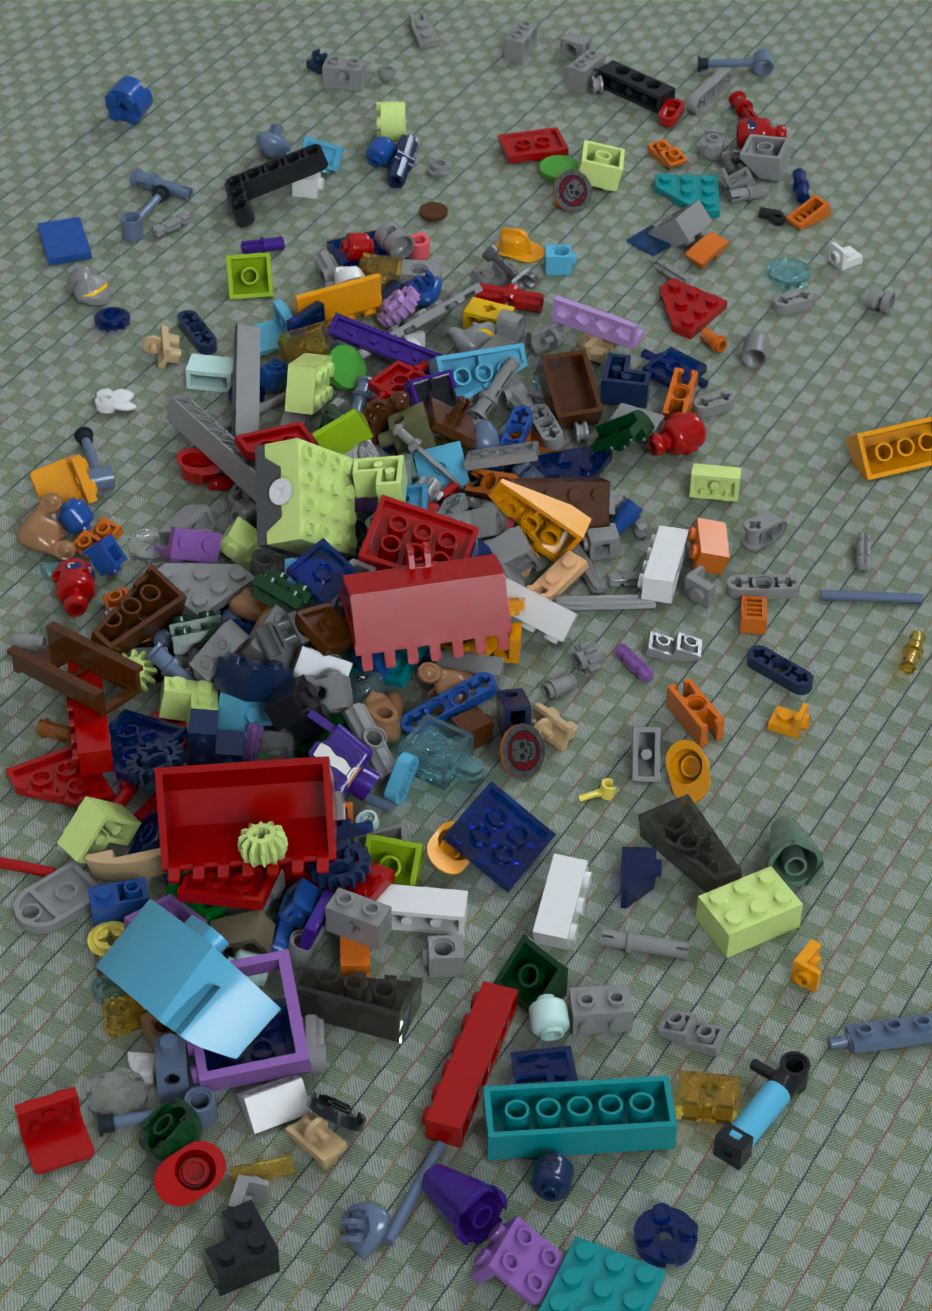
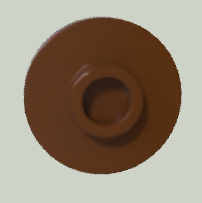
(433, 211)

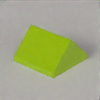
(249, 276)
(344, 432)
(399, 855)

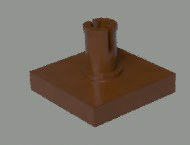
(453, 421)
(324, 628)

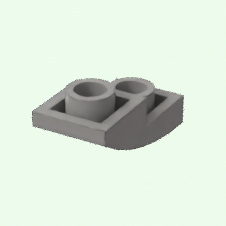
(492, 276)
(681, 648)
(687, 1032)

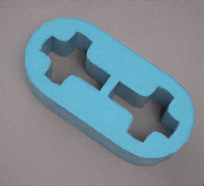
(401, 778)

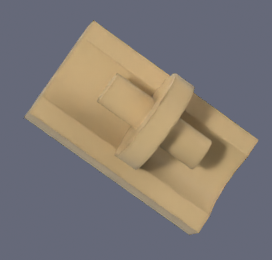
(164, 347)
(595, 347)
(552, 726)
(317, 1139)

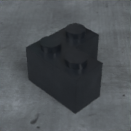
(292, 704)
(245, 1254)

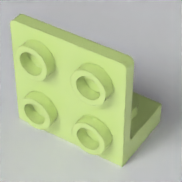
(715, 482)

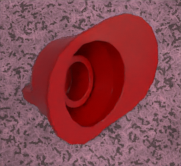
(196, 466)
(190, 1173)

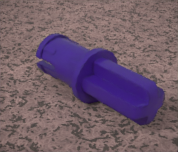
(262, 245)

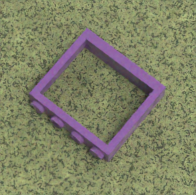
(268, 1068)

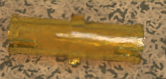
(912, 652)
(264, 1168)

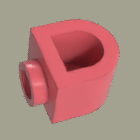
(421, 247)

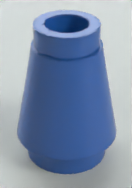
(626, 515)

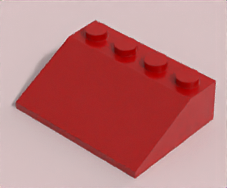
(403, 523)

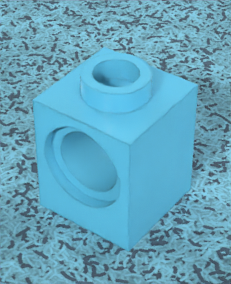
(559, 259)

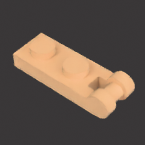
(560, 576)

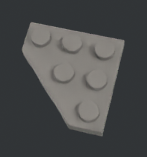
(207, 584)

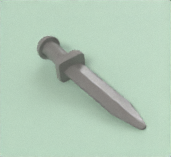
(413, 444)

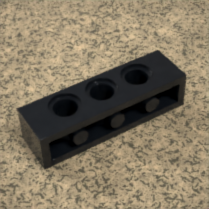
(635, 86)

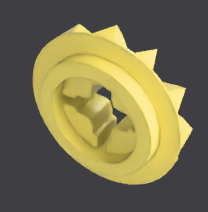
(99, 935)

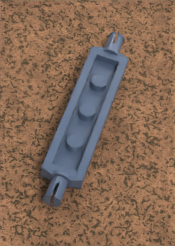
(885, 1034)

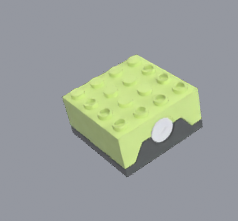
(304, 497)

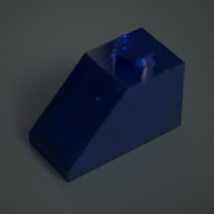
(638, 873)

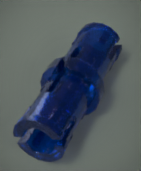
(800, 185)

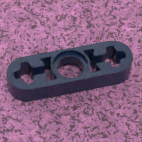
(191, 322)
(793, 679)

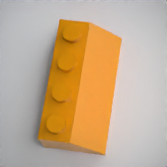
(348, 298)
(892, 449)

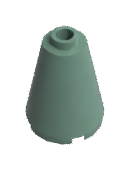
(793, 853)

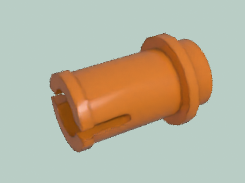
(717, 342)

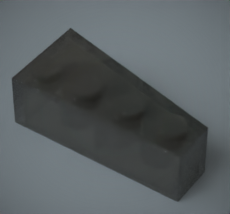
(689, 843)
(360, 1003)

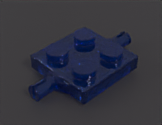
(664, 363)

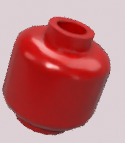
(355, 245)

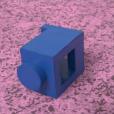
(274, 375)
(106, 555)
(299, 902)

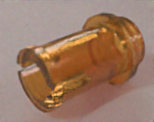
(53, 730)

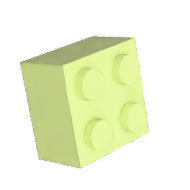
(601, 164)

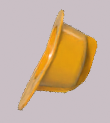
(516, 245)
(688, 770)
(444, 855)

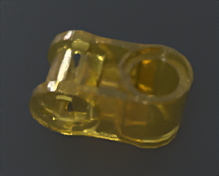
(125, 1011)

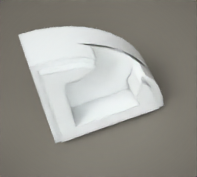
(143, 1064)

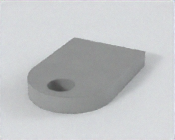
(55, 899)

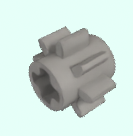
(434, 487)
(587, 656)

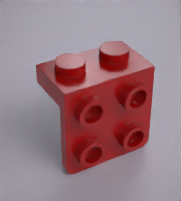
(53, 1131)

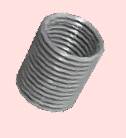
(757, 357)

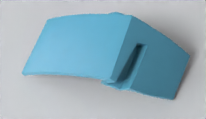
(187, 981)

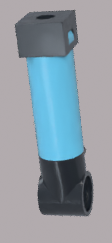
(736, 1139)

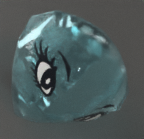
(365, 682)

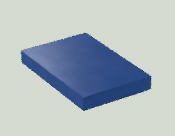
(64, 241)

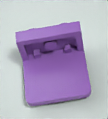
(191, 546)
(519, 1260)

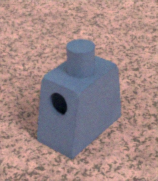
(171, 1058)

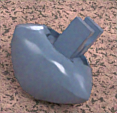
(271, 143)
(486, 435)
(364, 1227)

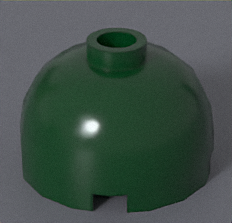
(170, 1129)

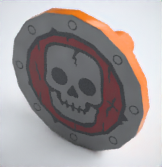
(572, 191)
(522, 750)

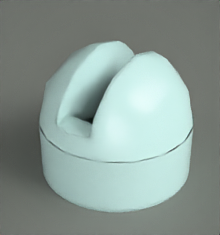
(368, 815)

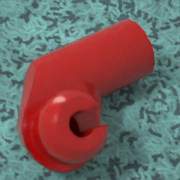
(220, 483)
(126, 793)

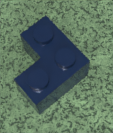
(622, 384)
(250, 678)
(210, 744)

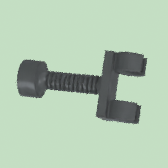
(528, 278)

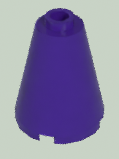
(464, 1202)

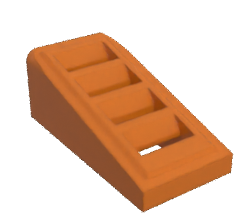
(822, 208)
(753, 614)

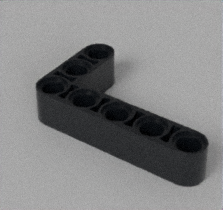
(269, 177)

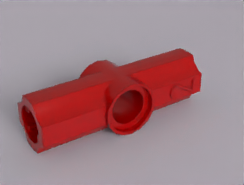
(512, 296)

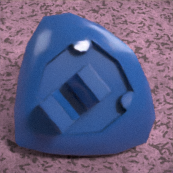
(427, 287)

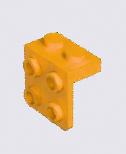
(66, 478)

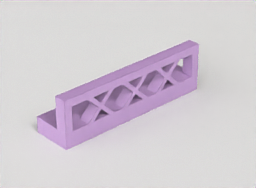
(596, 323)

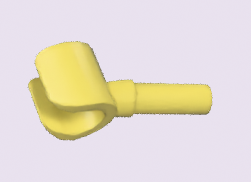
(605, 791)

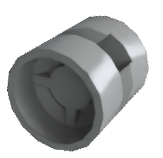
(394, 239)

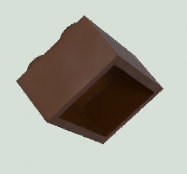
(569, 388)

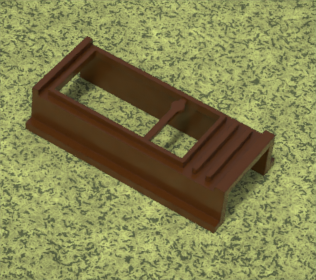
(72, 647)

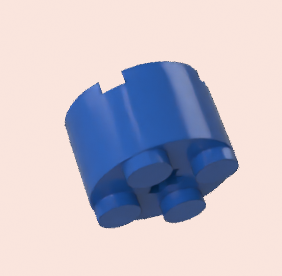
(128, 100)

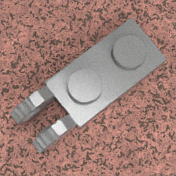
(423, 31)

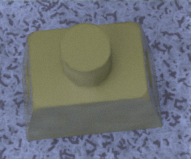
(415, 423)

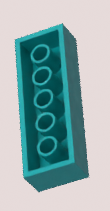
(579, 1117)

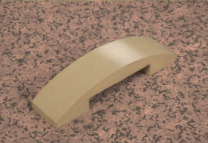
(108, 867)

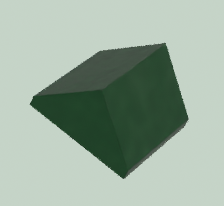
(533, 973)

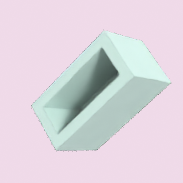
(209, 373)

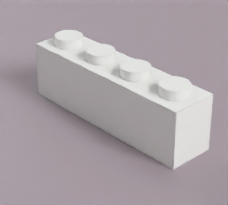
(663, 564)
(542, 613)
(427, 909)

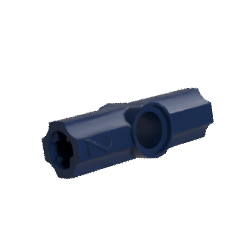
(401, 161)

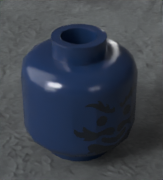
(552, 1176)

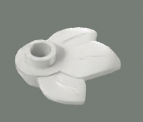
(110, 400)

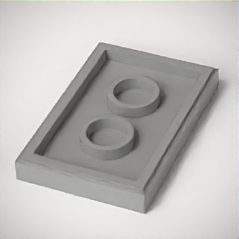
(502, 455)

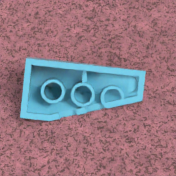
(477, 368)

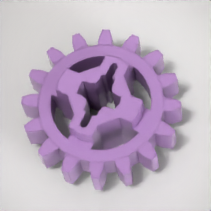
(398, 306)

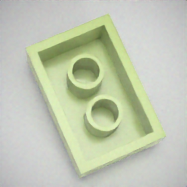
(309, 383)
(749, 911)

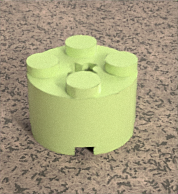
(392, 119)

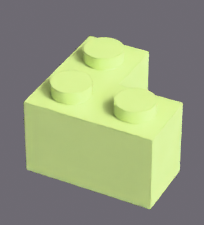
(380, 477)
(240, 542)
(181, 695)
(95, 826)

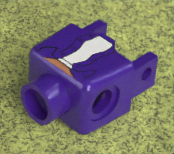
(347, 759)

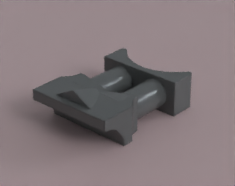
(272, 639)

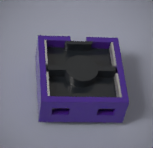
(437, 385)

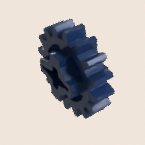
(155, 755)
(344, 870)

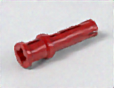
(742, 106)

